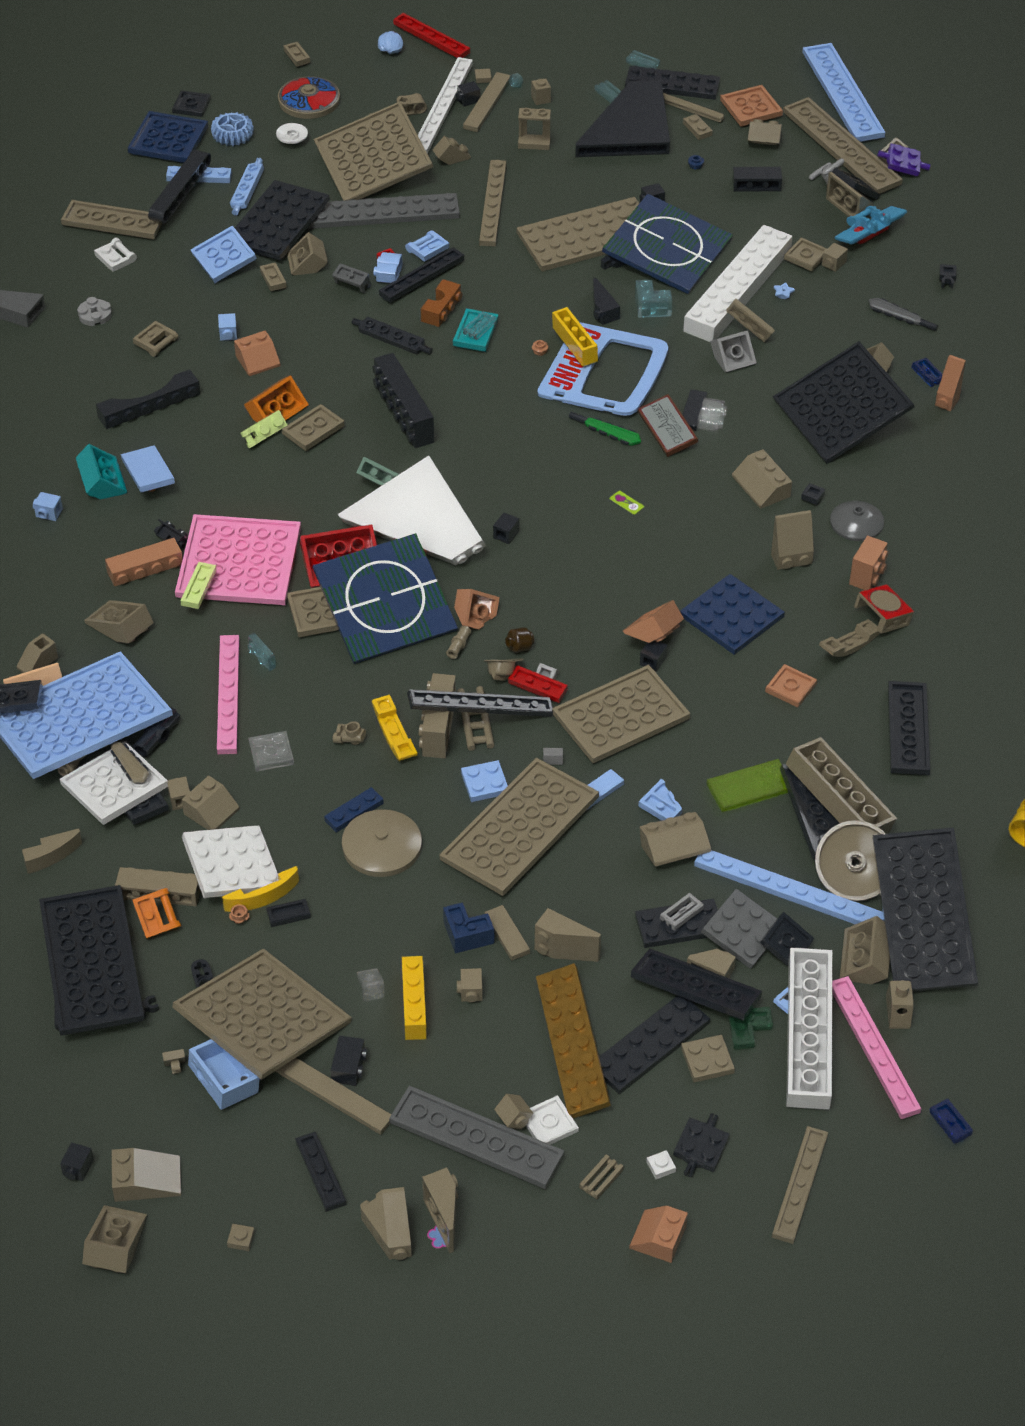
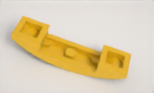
(392, 728)
(265, 895)

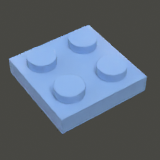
(484, 780)

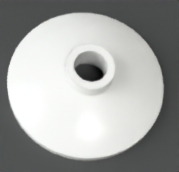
(291, 133)

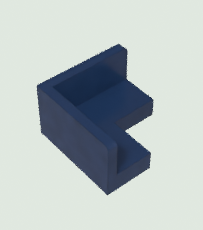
(467, 932)

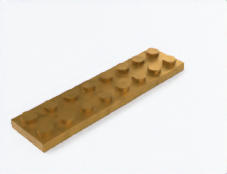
(573, 1041)

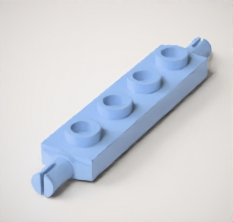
(246, 186)

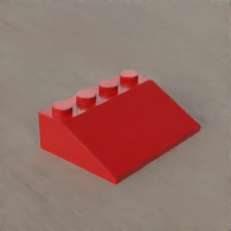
(333, 544)

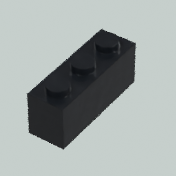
(756, 179)

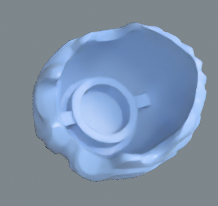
(390, 42)

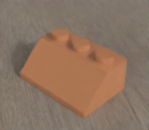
(656, 623)

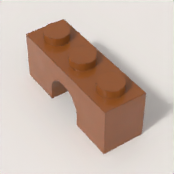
(437, 311)

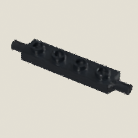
(392, 335)

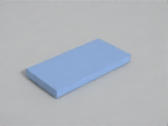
(147, 468)

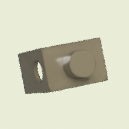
(899, 996)

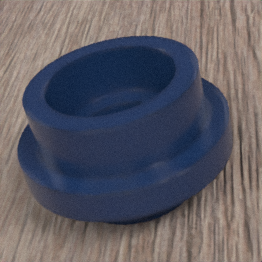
(695, 162)

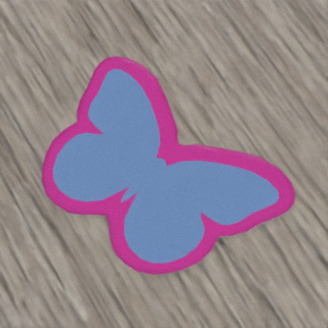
(437, 1241)

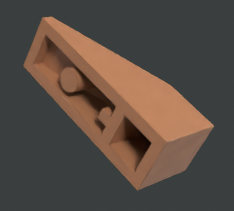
(951, 383)

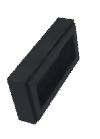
(288, 912)

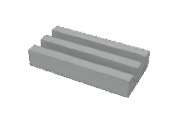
(684, 913)

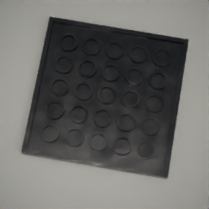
(843, 402)

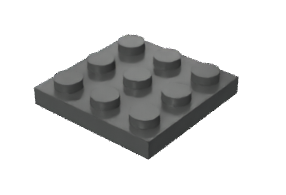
(740, 927)

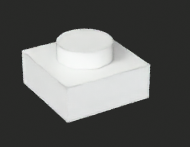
(661, 1164)

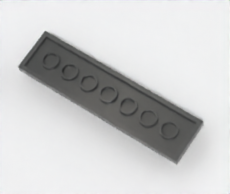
(477, 1137)

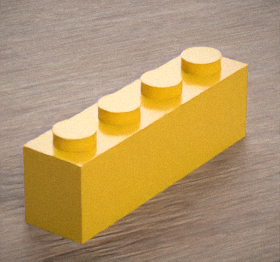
(575, 336)
(414, 998)

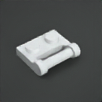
(111, 258)

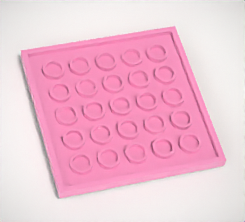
(250, 557)

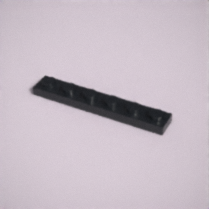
(421, 275)

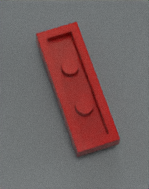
(538, 684)

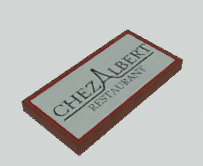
(667, 425)

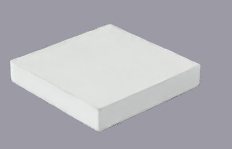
(551, 1121)

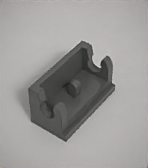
(352, 276)

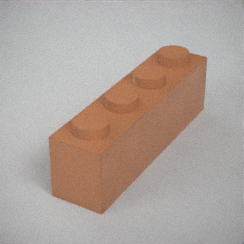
(144, 562)

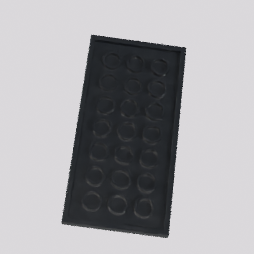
(925, 909)
(91, 960)

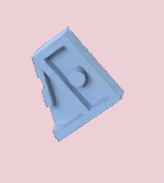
(660, 802)

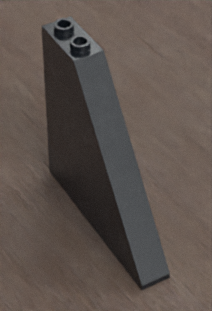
(629, 125)

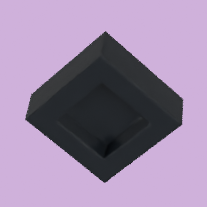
(813, 494)

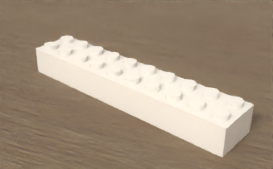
(739, 281)

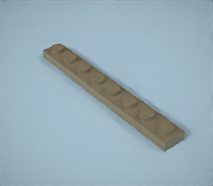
(492, 203)

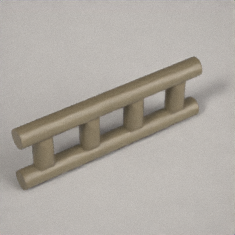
(484, 724)

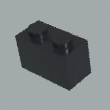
(348, 1060)

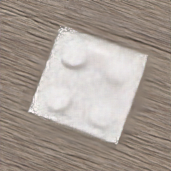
(271, 751)

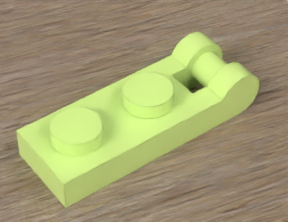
(264, 428)

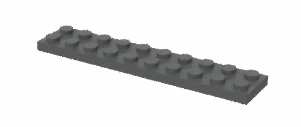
(387, 210)

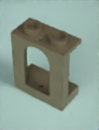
(532, 141)

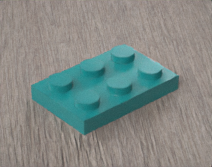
(465, 341)

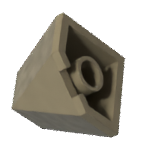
(388, 1222)

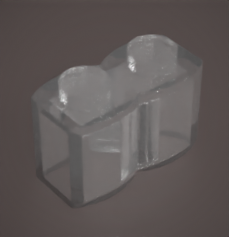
(711, 415)

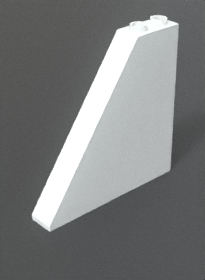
(422, 505)

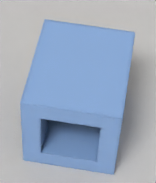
(227, 327)

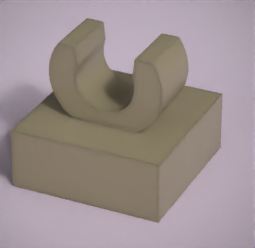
(174, 1059)

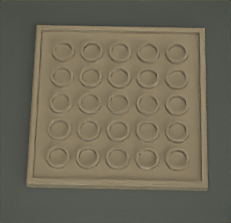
(373, 153)
(262, 1013)

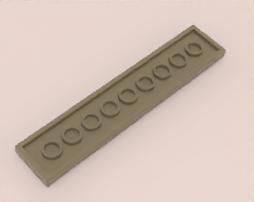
(842, 144)

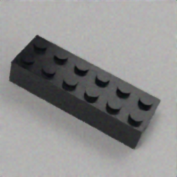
(403, 400)

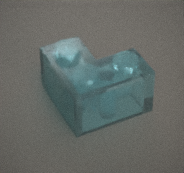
(651, 302)

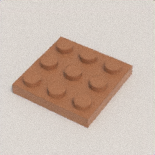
(751, 104)

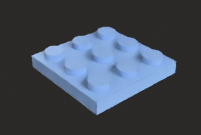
(223, 254)

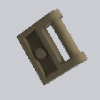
(153, 334)

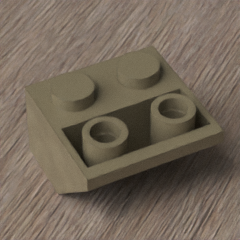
(764, 133)

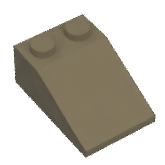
(792, 540)
(121, 620)
(565, 938)
(144, 1174)
(440, 1200)
(113, 1239)

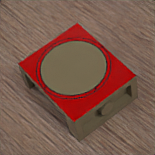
(888, 605)

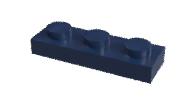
(363, 803)

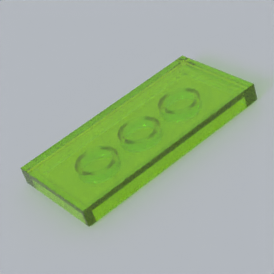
(747, 785)

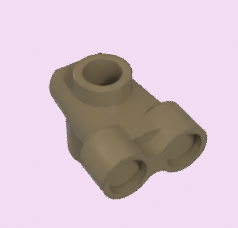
(349, 733)

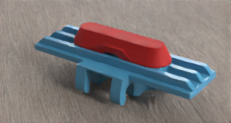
(864, 228)

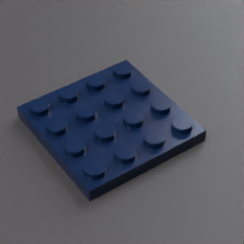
(167, 136)
(732, 614)

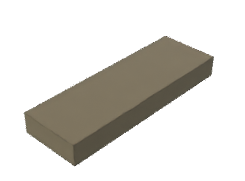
(750, 320)
(508, 933)

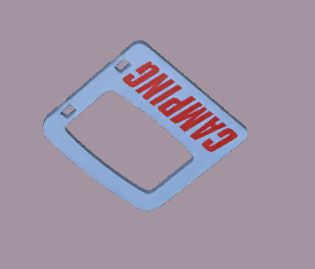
(568, 376)

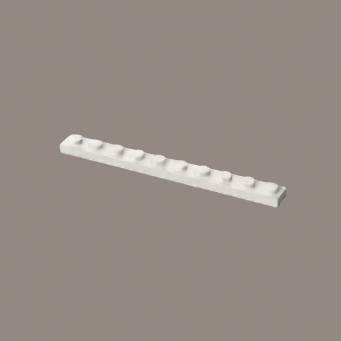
(444, 102)

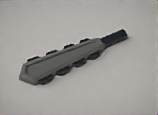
(894, 310)

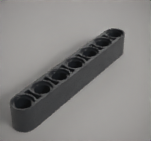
(179, 186)

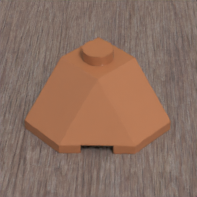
(475, 607)

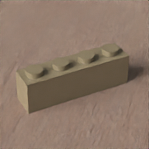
(139, 882)

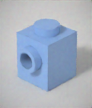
(47, 506)

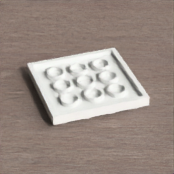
(106, 789)
(230, 860)

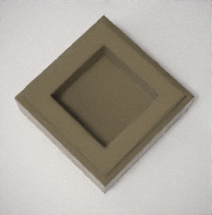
(482, 75)

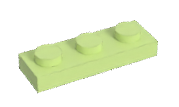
(198, 585)

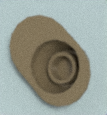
(501, 669)

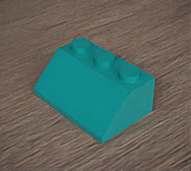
(100, 473)

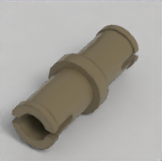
(458, 642)

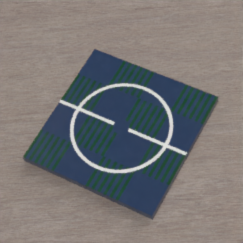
(667, 243)
(384, 598)

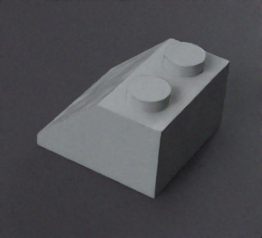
(733, 351)

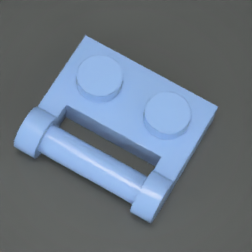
(427, 246)

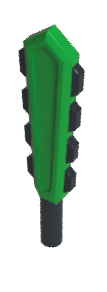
(625, 436)

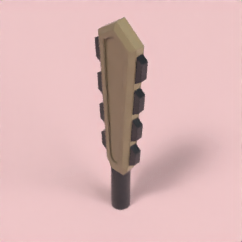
(129, 763)

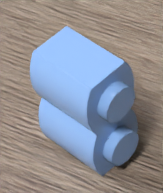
(388, 267)

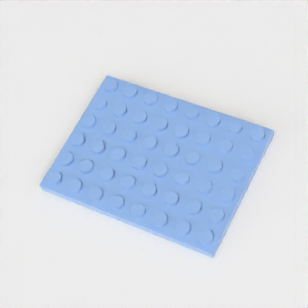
(82, 715)

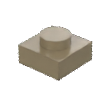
(240, 1237)

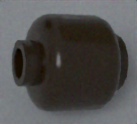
(519, 640)

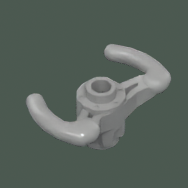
(826, 169)

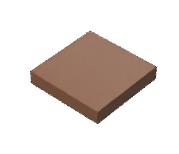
(791, 685)

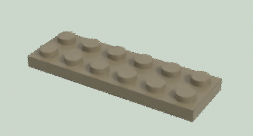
(110, 219)

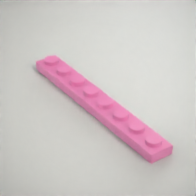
(228, 695)
(875, 1048)

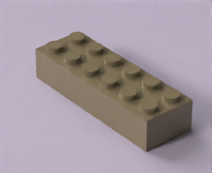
(838, 785)

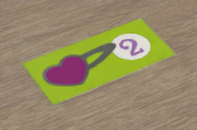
(626, 502)

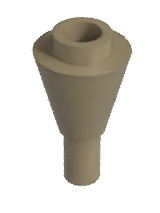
(70, 767)

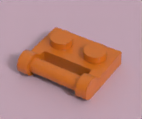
(149, 914)

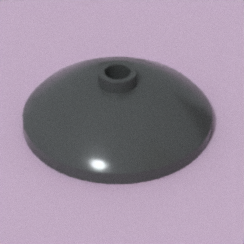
(856, 520)

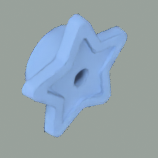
(783, 291)

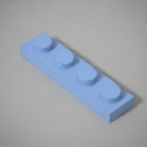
(211, 175)

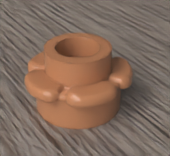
(539, 347)
(239, 910)

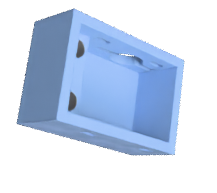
(222, 1074)

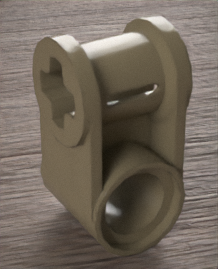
(413, 104)

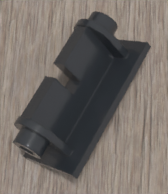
(168, 530)

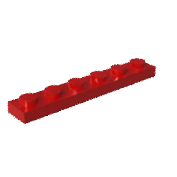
(431, 35)

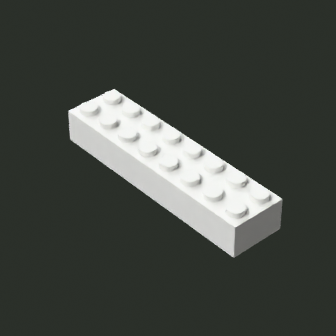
(809, 1029)

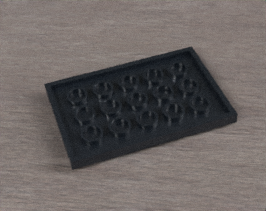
(280, 218)

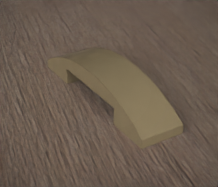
(853, 641)

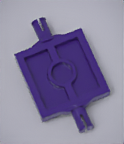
(903, 159)

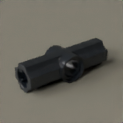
(156, 734)

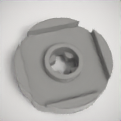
(100, 309)

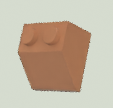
(256, 353)
(660, 1232)

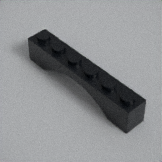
(118, 411)

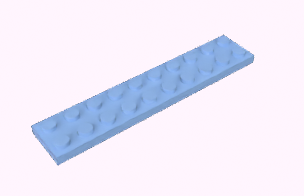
(843, 92)

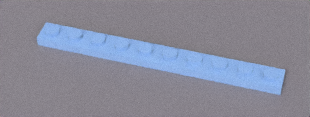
(785, 887)

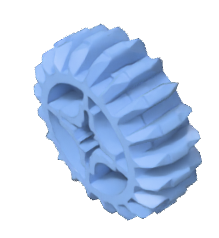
(232, 129)

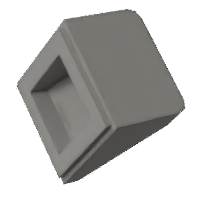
(547, 671)
(553, 756)

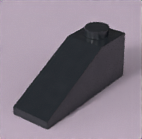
(605, 306)

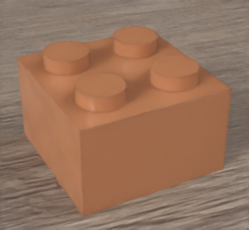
(869, 563)

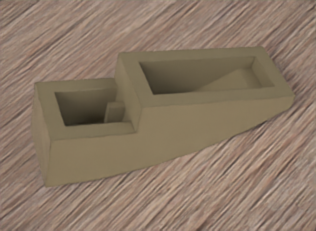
(51, 850)

